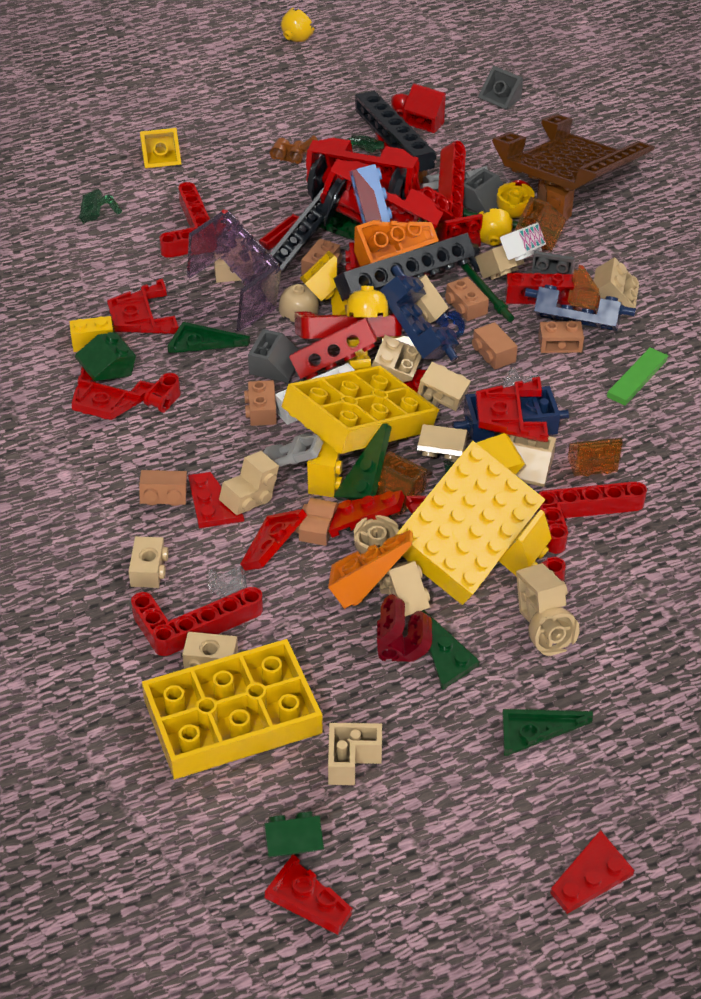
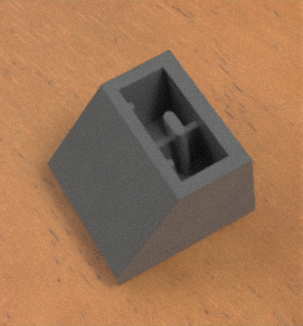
(482, 191)
(552, 263)
(271, 355)

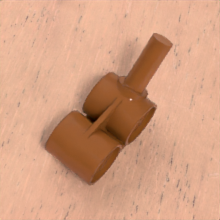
(290, 152)

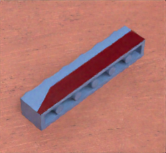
(370, 194)

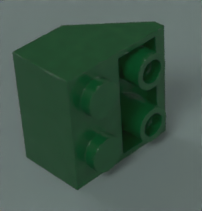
(293, 835)

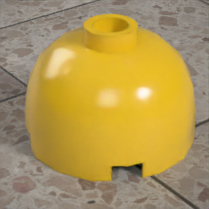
(296, 26)
(514, 198)
(495, 225)
(367, 303)

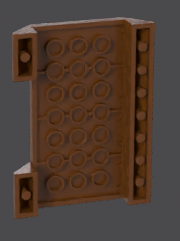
(566, 157)

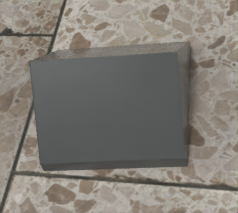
(502, 88)

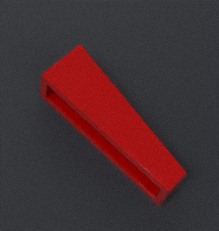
(274, 236)

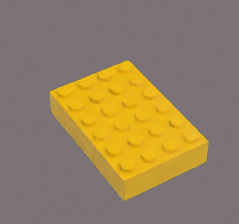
(353, 406)
(469, 522)
(231, 708)

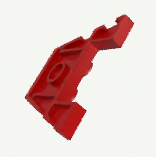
(133, 313)
(105, 400)
(501, 410)

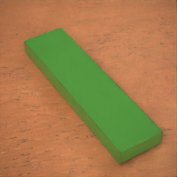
(637, 376)

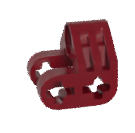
(390, 628)

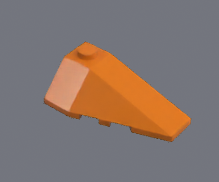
(384, 240)
(358, 574)

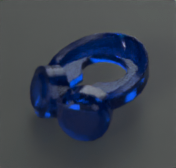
(456, 318)

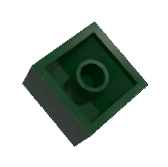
(106, 357)

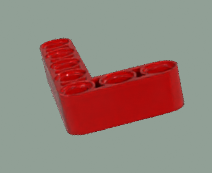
(451, 182)
(176, 242)
(314, 326)
(587, 502)
(214, 618)

